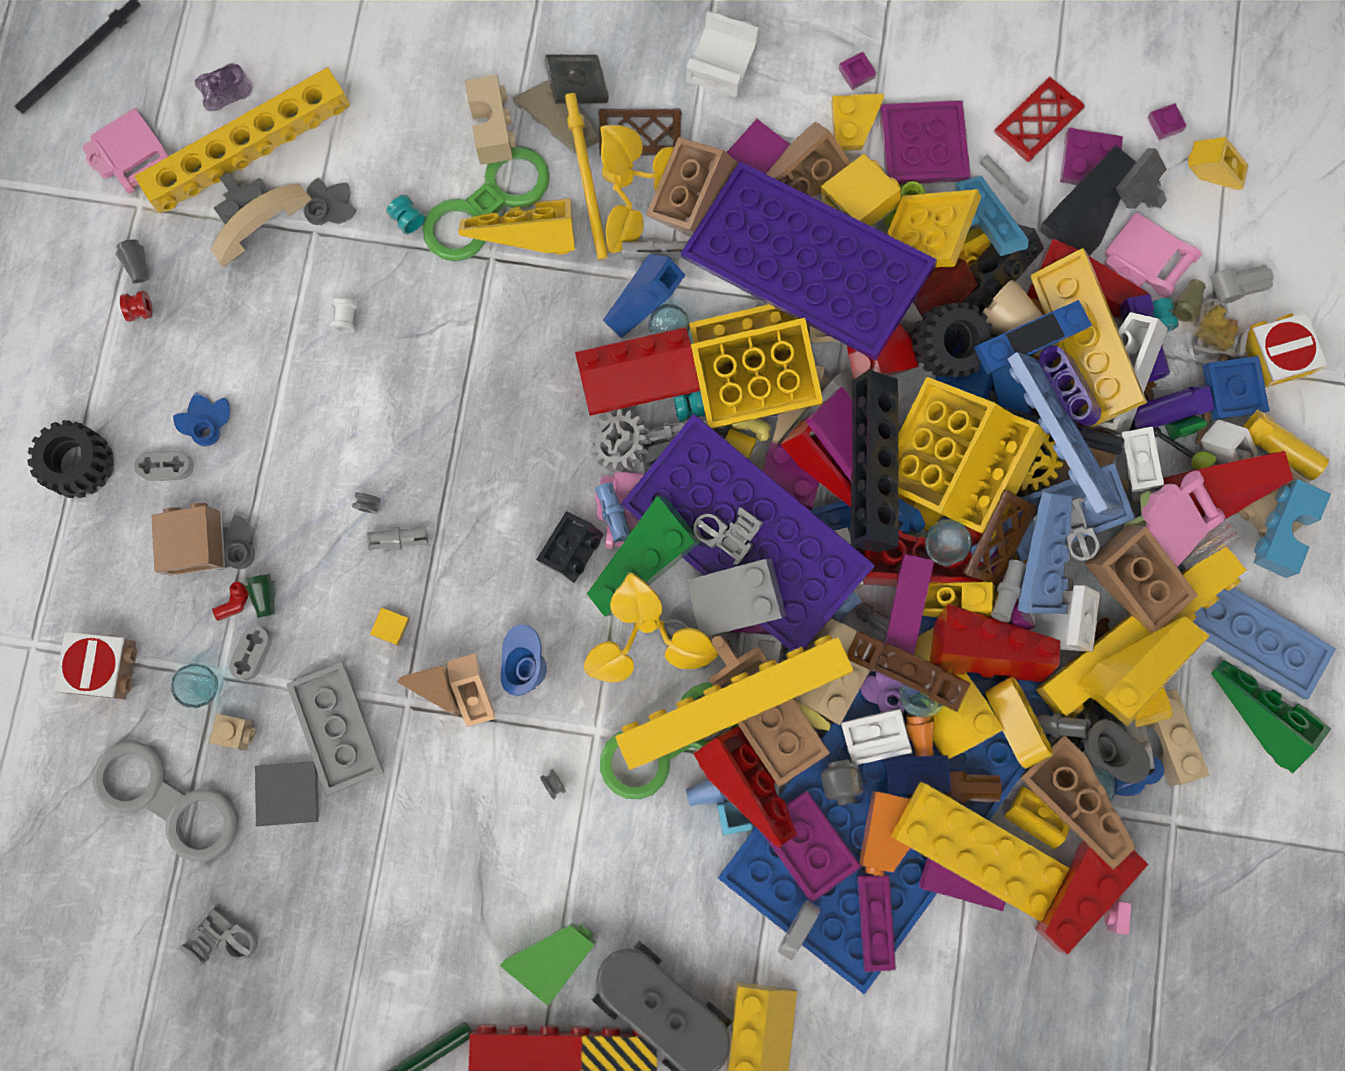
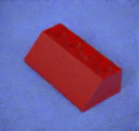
(637, 371)

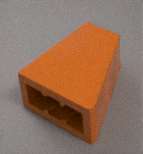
(879, 849)

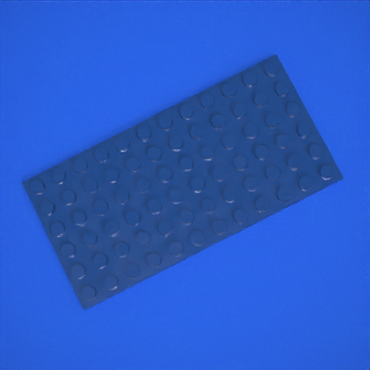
(836, 934)

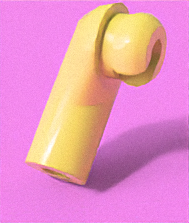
(758, 426)

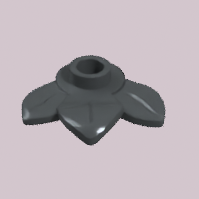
(331, 200)
(235, 539)

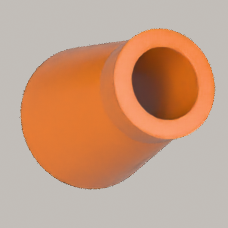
(921, 734)

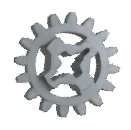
(619, 440)

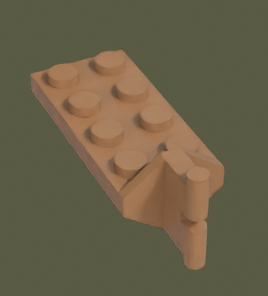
(779, 735)

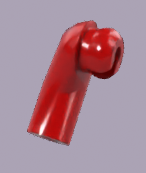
(235, 604)

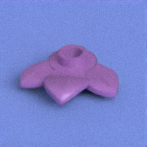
(879, 689)

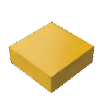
(389, 626)

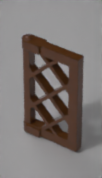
(653, 114)
(1015, 533)

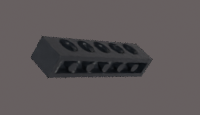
(992, 274)
(874, 462)

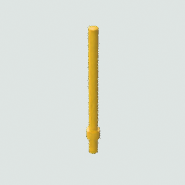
(576, 124)

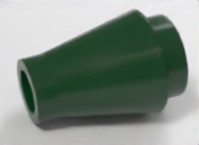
(261, 594)

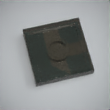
(576, 75)

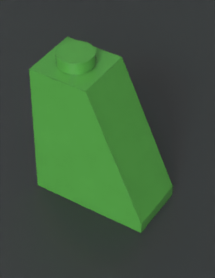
(550, 961)

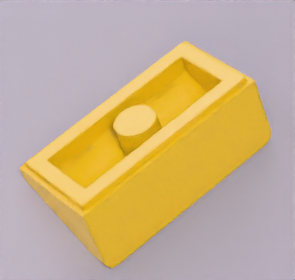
(1036, 818)

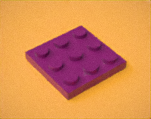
(925, 142)

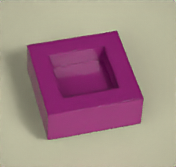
(857, 70)
(1167, 121)

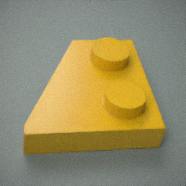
(854, 118)

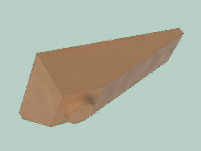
(810, 161)
(1078, 798)

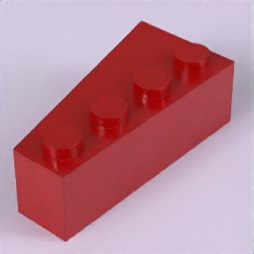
(889, 563)
(987, 646)
(1086, 896)

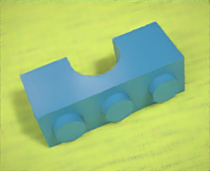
(1279, 548)

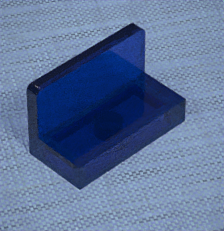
(907, 772)

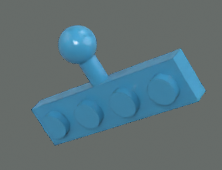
(994, 218)

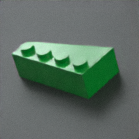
(648, 551)

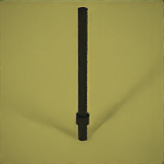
(116, 19)

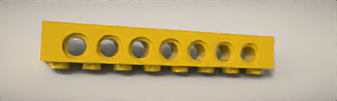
(229, 137)

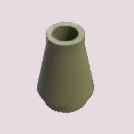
(1189, 302)

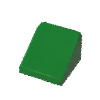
(1185, 427)

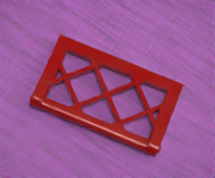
(1062, 97)

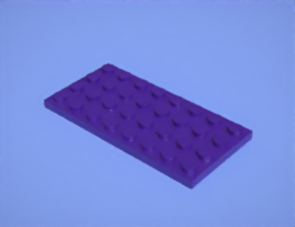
(809, 260)
(810, 560)

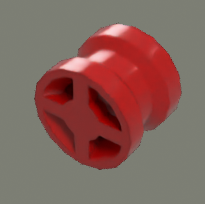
(136, 306)

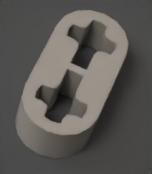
(163, 459)
(256, 656)
(799, 930)

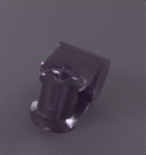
(222, 86)

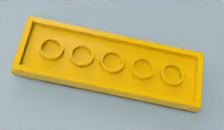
(1098, 349)
(980, 851)

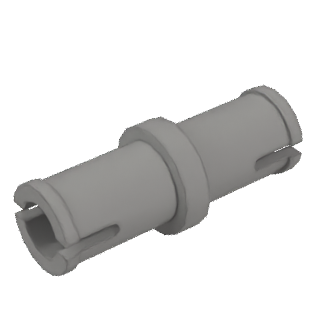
(397, 538)
(1009, 591)

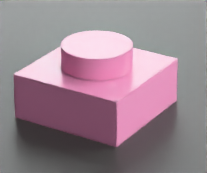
(1118, 917)

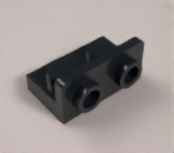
(570, 546)

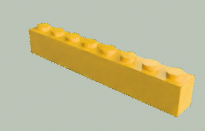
(1206, 578)
(734, 703)

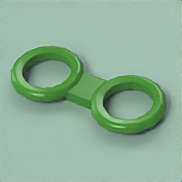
(485, 200)
(663, 762)

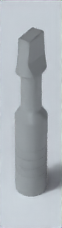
(988, 163)

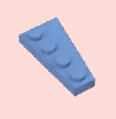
(1044, 571)

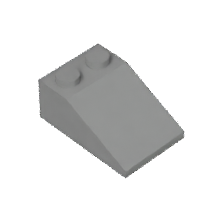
(736, 597)

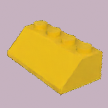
(761, 1028)

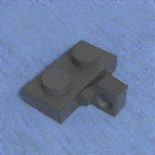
(1143, 182)
(237, 196)

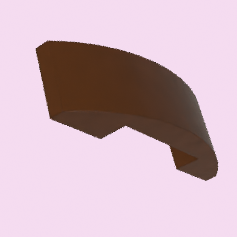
(908, 669)

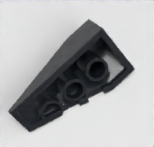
(1090, 206)

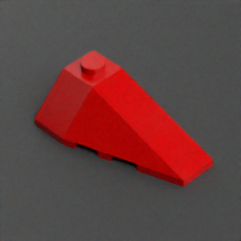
(1114, 286)
(894, 358)
(816, 460)
(1240, 482)
(745, 781)

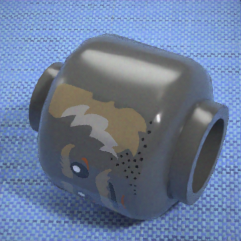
(842, 781)

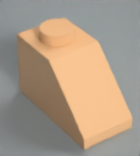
(470, 689)

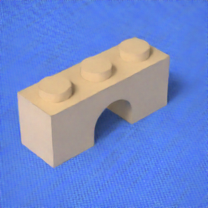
(492, 137)
(1181, 751)

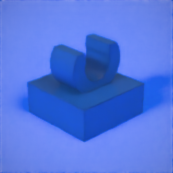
(909, 517)

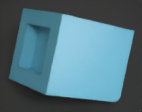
(732, 819)

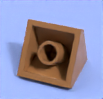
(433, 686)

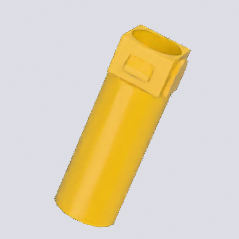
(1275, 438)

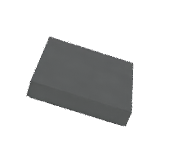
(286, 794)

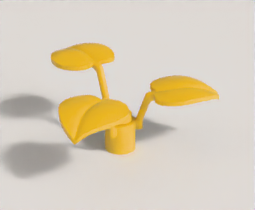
(618, 151)
(640, 604)

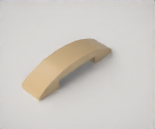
(253, 215)

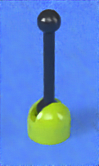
(1198, 460)

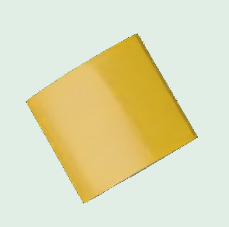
(753, 365)
(963, 453)

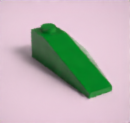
(1283, 730)

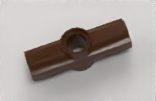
(973, 788)

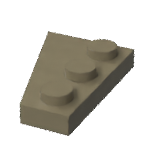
(542, 108)

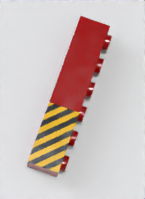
(559, 1050)

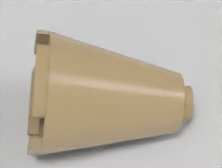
(1010, 310)

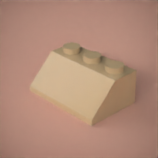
(836, 697)

